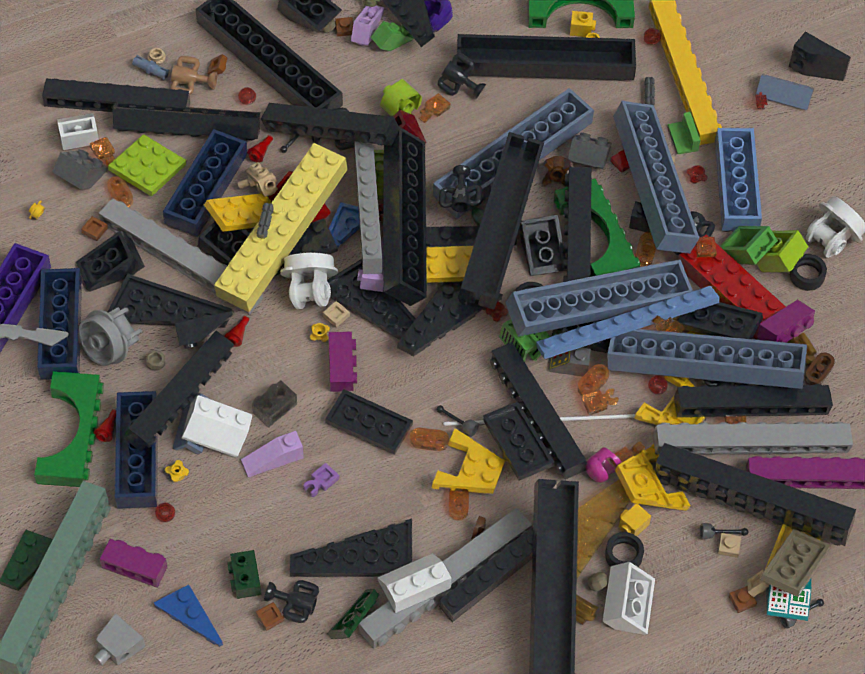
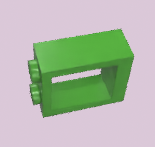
(755, 237)

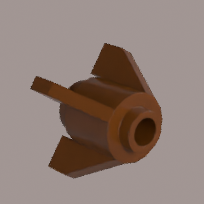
(557, 168)

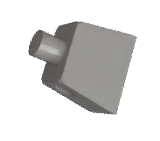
(117, 642)

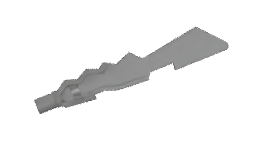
(41, 335)

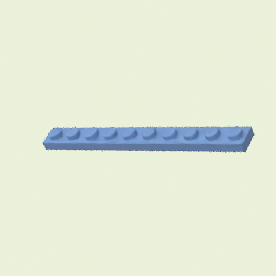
(627, 322)

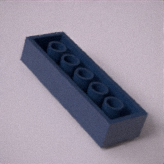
(205, 180)
(61, 312)
(134, 470)

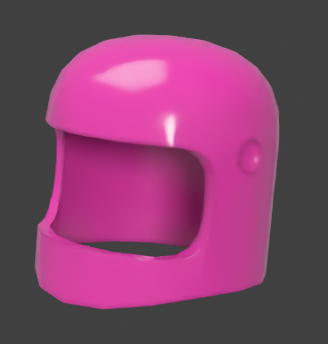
(598, 466)

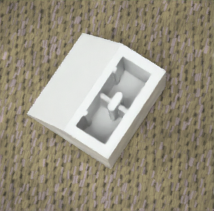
(78, 131)

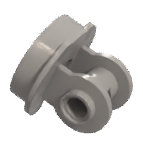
(107, 336)

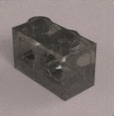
(277, 406)

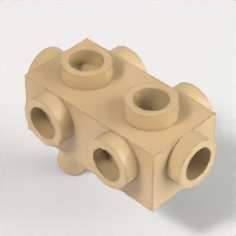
(260, 179)

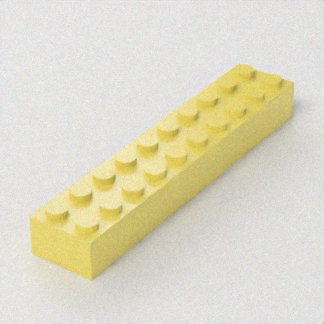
(292, 214)

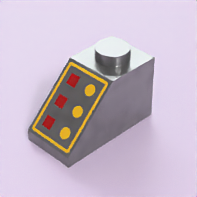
(571, 362)

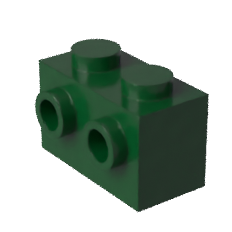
(245, 574)

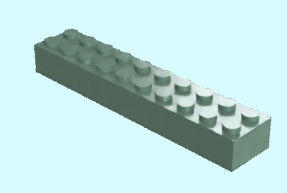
(53, 579)

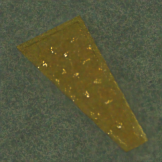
(597, 520)

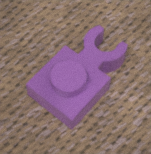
(322, 478)

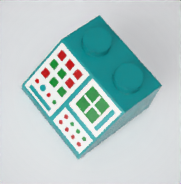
(787, 605)

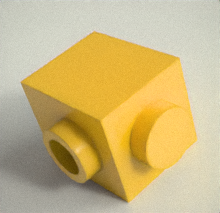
(582, 23)
(634, 520)

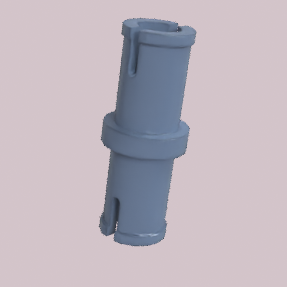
(150, 67)

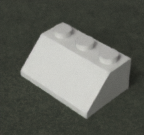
(216, 426)
(415, 582)
(629, 599)

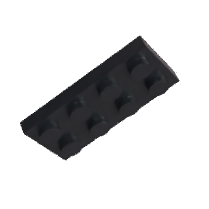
(314, 240)
(722, 321)
(369, 421)
(518, 441)

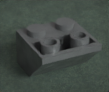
(589, 150)
(79, 168)

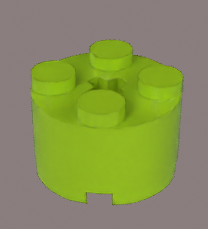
(400, 97)

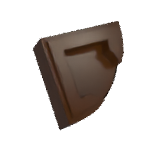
(479, 527)

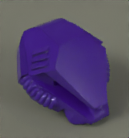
(439, 13)

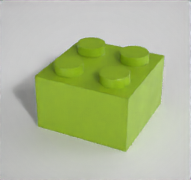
(784, 252)

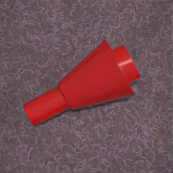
(258, 151)
(236, 334)
(105, 430)

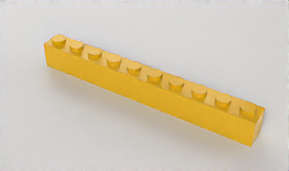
(684, 68)

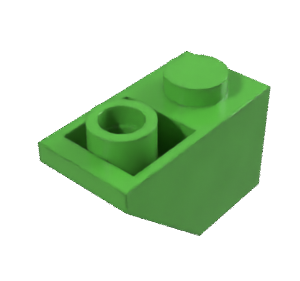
(391, 36)

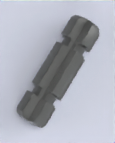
(649, 91)
(265, 220)

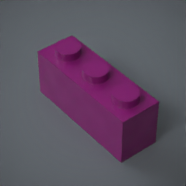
(787, 323)
(342, 361)
(133, 562)

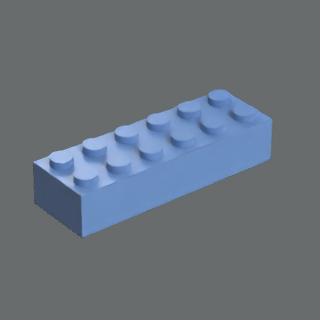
(737, 178)

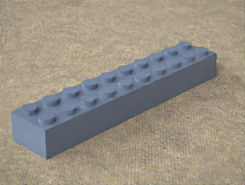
(551, 124)
(655, 177)
(595, 297)
(709, 357)

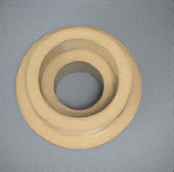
(159, 53)

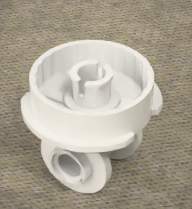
(839, 214)
(306, 266)

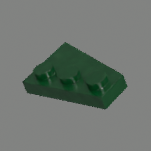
(25, 560)
(353, 616)

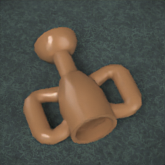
(189, 76)

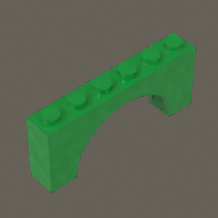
(620, 10)
(619, 252)
(71, 464)

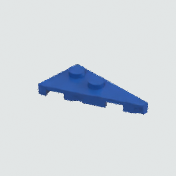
(344, 223)
(186, 608)

